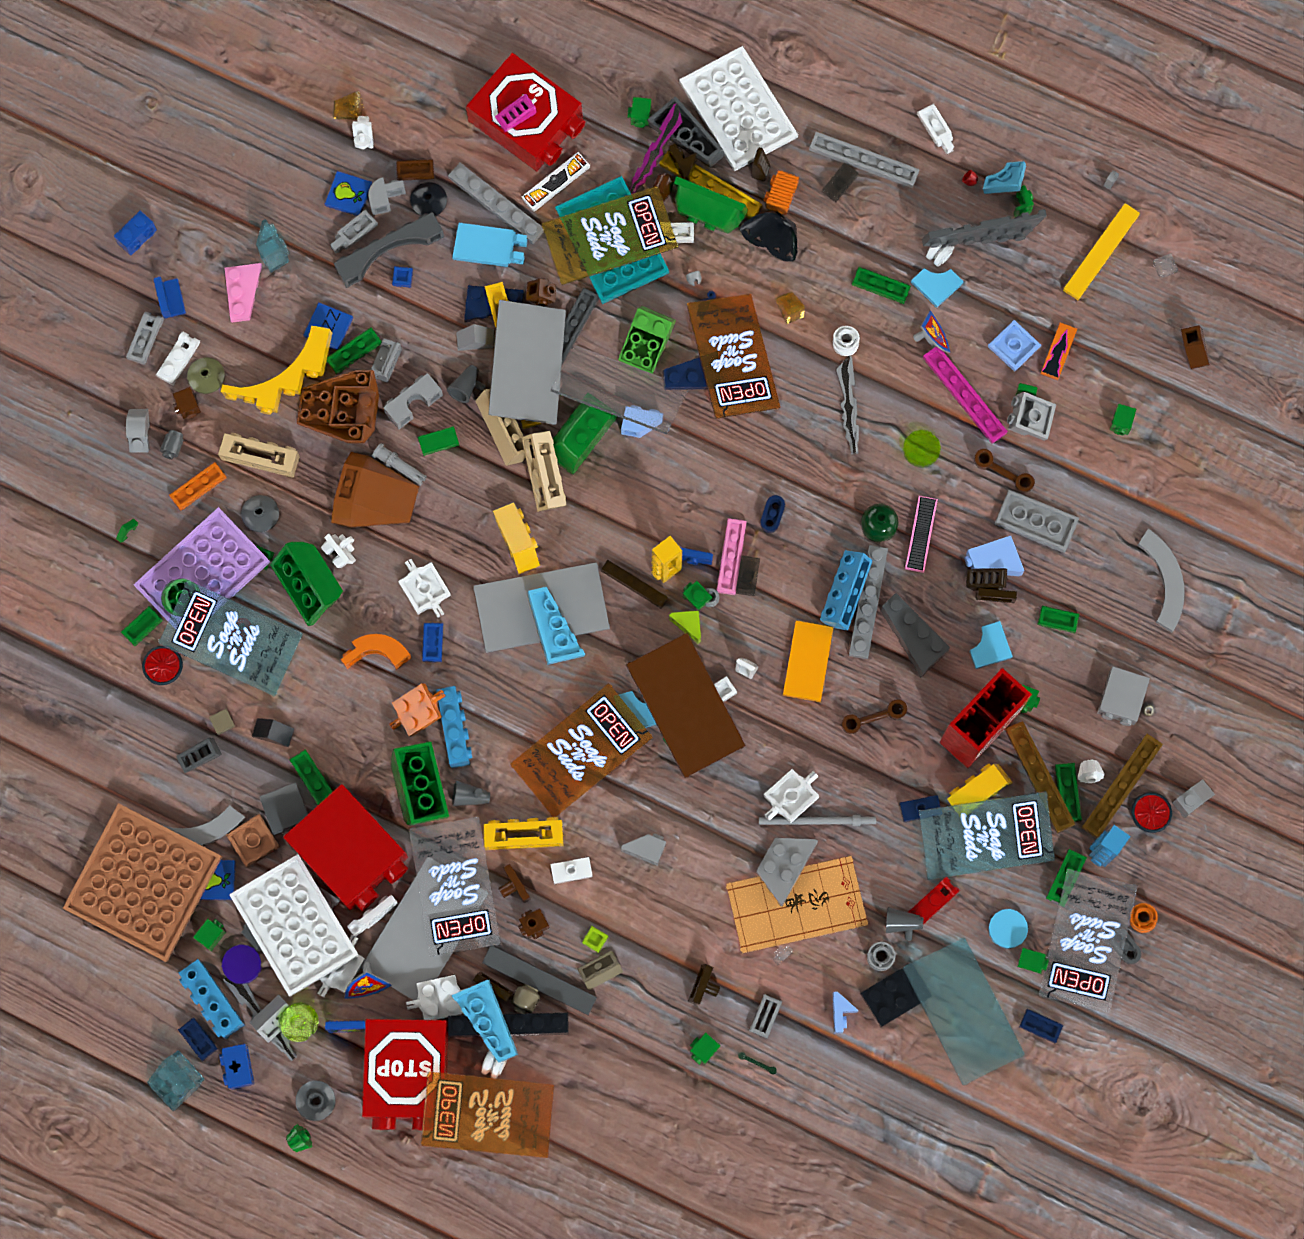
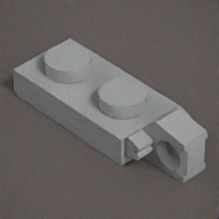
(353, 231)

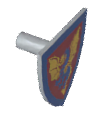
(932, 333)
(365, 984)

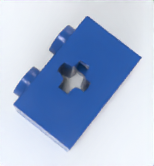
(241, 1056)

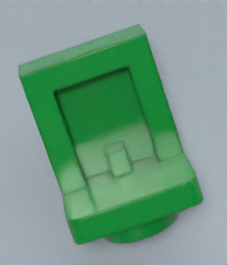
(1025, 198)
(696, 595)

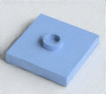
(1014, 345)

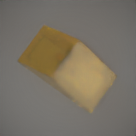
(348, 107)
(790, 307)

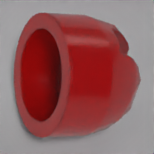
(970, 178)

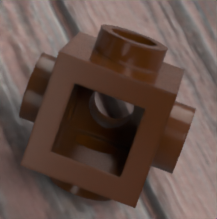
(541, 292)
(530, 917)

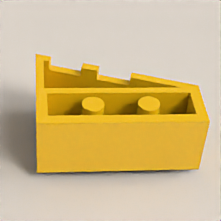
(517, 537)
(981, 787)

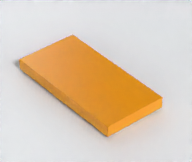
(808, 661)

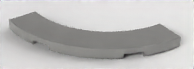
(1171, 577)
(213, 830)

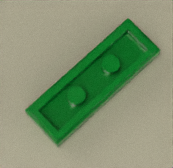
(881, 285)
(353, 350)
(311, 776)
(1068, 788)

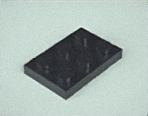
(890, 997)

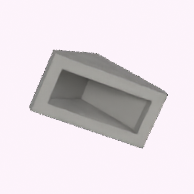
(475, 338)

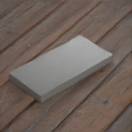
(1036, 521)

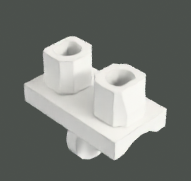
(363, 133)
(341, 547)

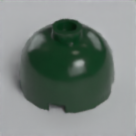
(879, 522)

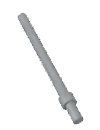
(855, 820)

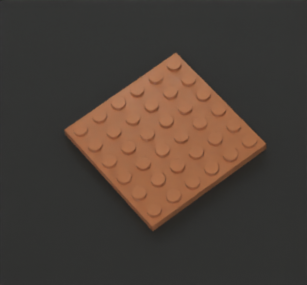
(142, 882)

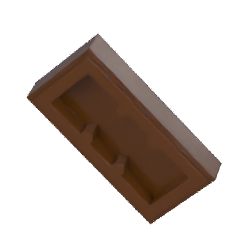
(415, 169)

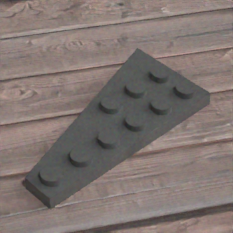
(991, 230)

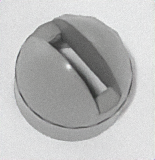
(694, 276)

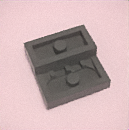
(283, 808)

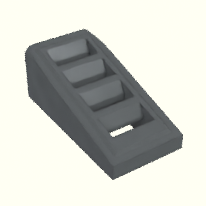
(202, 745)

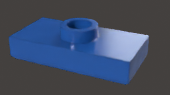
(695, 556)
(432, 642)

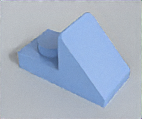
(841, 1006)

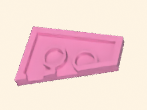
(241, 290)

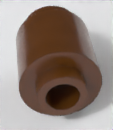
(665, 184)

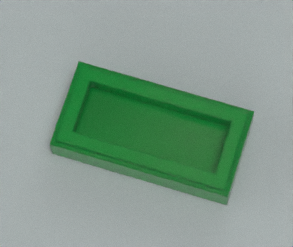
(438, 441)
(1058, 619)
(142, 626)

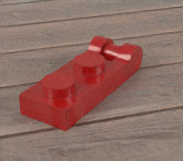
(934, 900)

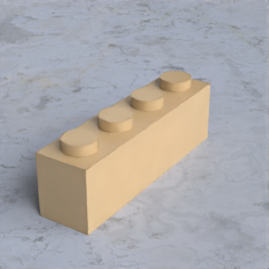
(504, 432)

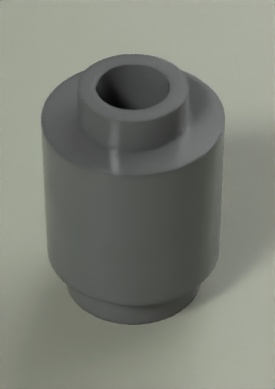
(172, 444)

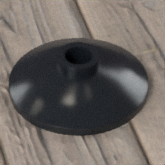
(435, 204)

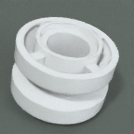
(940, 254)
(844, 348)
(491, 1065)

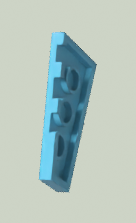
(554, 633)
(487, 1018)

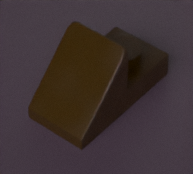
(683, 165)

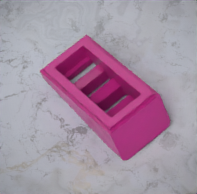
(523, 100)

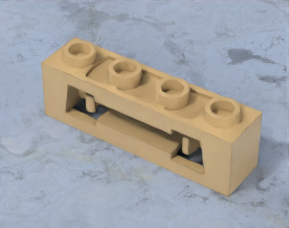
(284, 466)
(544, 471)

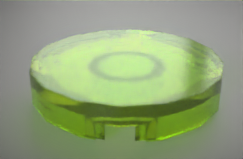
(921, 448)
(298, 1022)

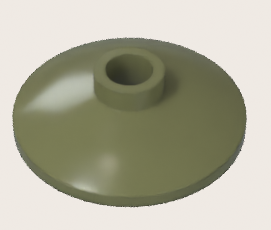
(210, 382)

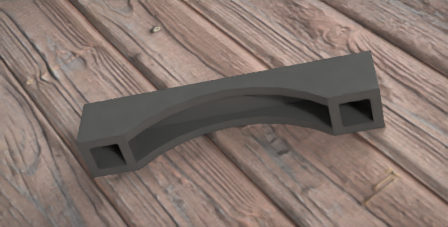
(422, 231)

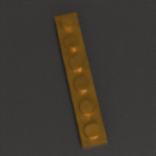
(1039, 775)
(1122, 786)

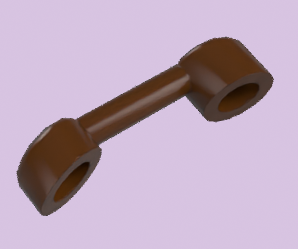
(1023, 482)
(851, 723)

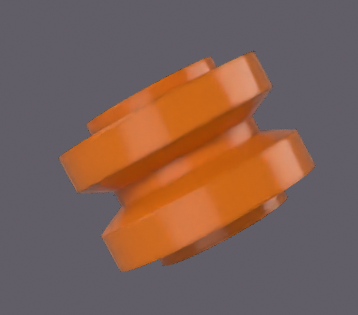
(1150, 911)

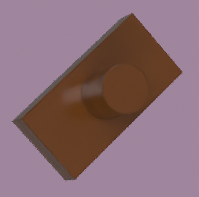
(513, 885)

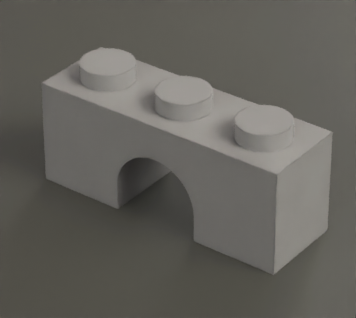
(422, 389)

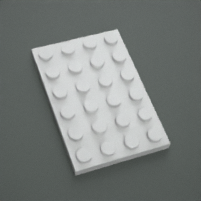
(738, 108)
(293, 925)

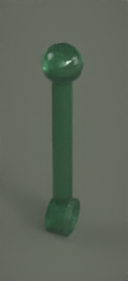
(772, 1070)

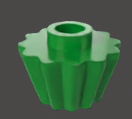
(299, 1139)

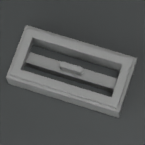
(759, 1032)

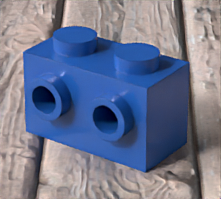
(135, 233)

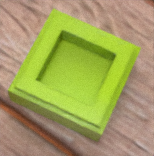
(595, 939)

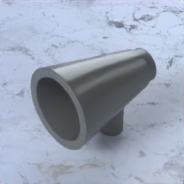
(463, 385)
(469, 795)
(903, 921)

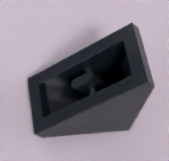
(273, 732)

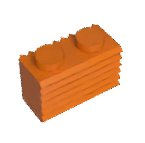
(782, 192)

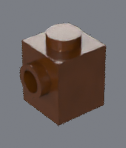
(186, 403)

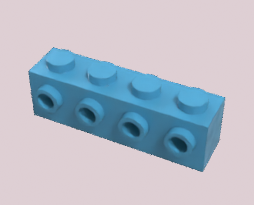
(846, 590)
(453, 728)
(1108, 846)
(211, 998)

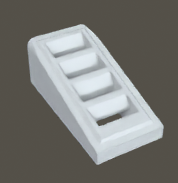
(746, 667)

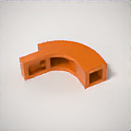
(376, 644)

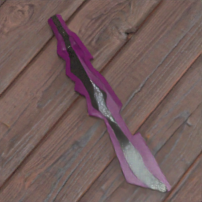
(655, 150)

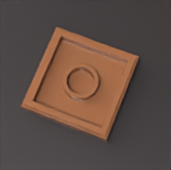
(253, 840)

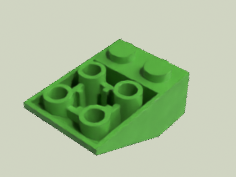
(646, 339)

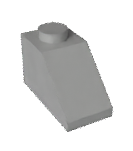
(1193, 798)
(646, 848)

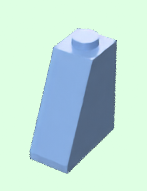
(996, 554)

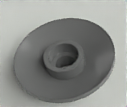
(266, 519)
(305, 1098)

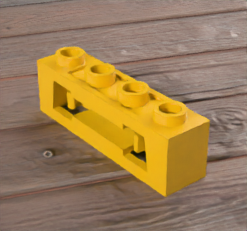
(666, 560)
(531, 825)

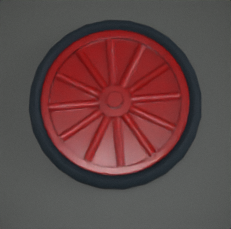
(162, 665)
(1151, 812)

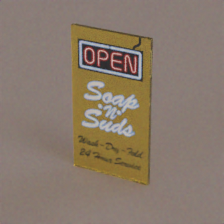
(609, 235)

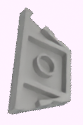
(784, 865)

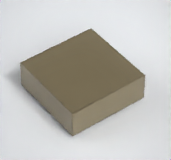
(222, 721)

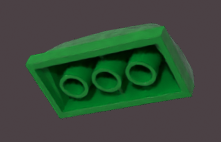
(708, 207)
(580, 436)
(306, 579)
(418, 784)

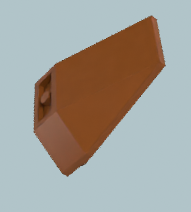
(341, 406)
(372, 494)

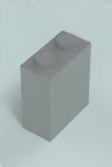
(1123, 696)

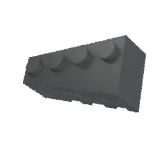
(689, 135)
(914, 634)

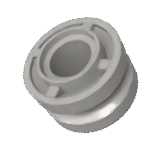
(881, 947)

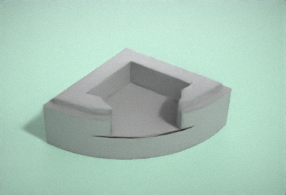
(1111, 179)

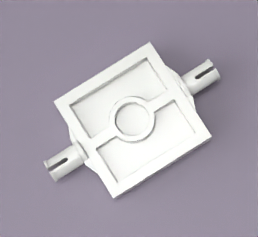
(424, 588)
(791, 795)
(343, 975)
(436, 998)

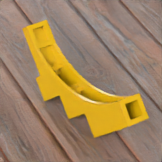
(310, 361)

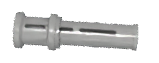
(391, 459)

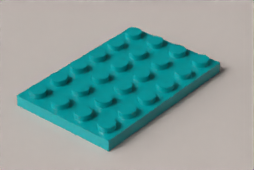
(626, 277)

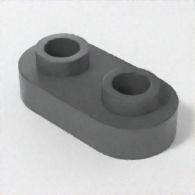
(1131, 946)

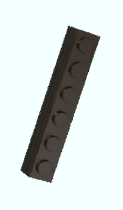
(634, 584)

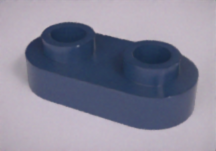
(772, 514)

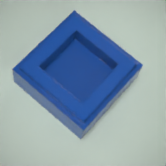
(402, 277)

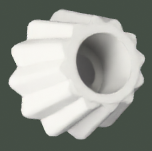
(1090, 771)

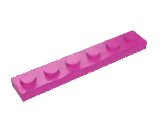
(965, 394)

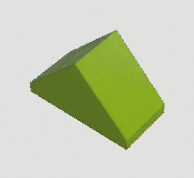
(688, 623)

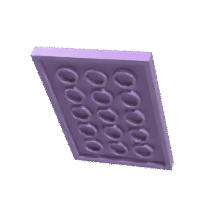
(212, 556)

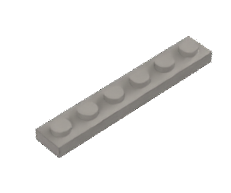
(864, 159)
(496, 203)
(868, 604)

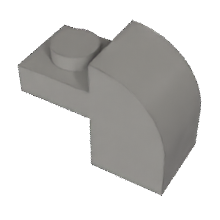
(380, 192)
(137, 430)

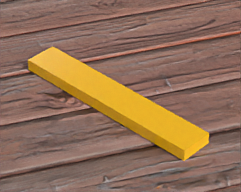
(707, 180)
(1101, 251)

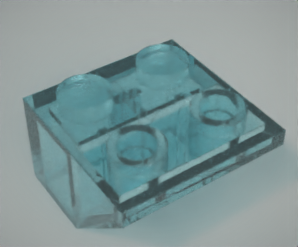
(271, 247)
(175, 1080)

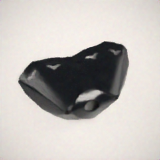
(773, 234)

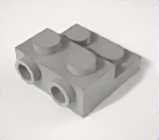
(1031, 416)

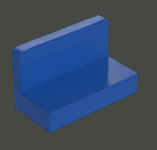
(169, 297)

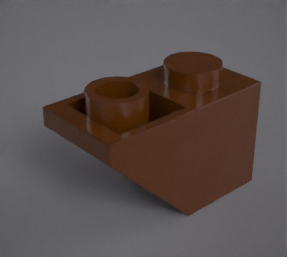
(1195, 346)

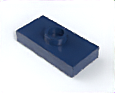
(911, 808)
(1041, 1026)
(198, 1039)

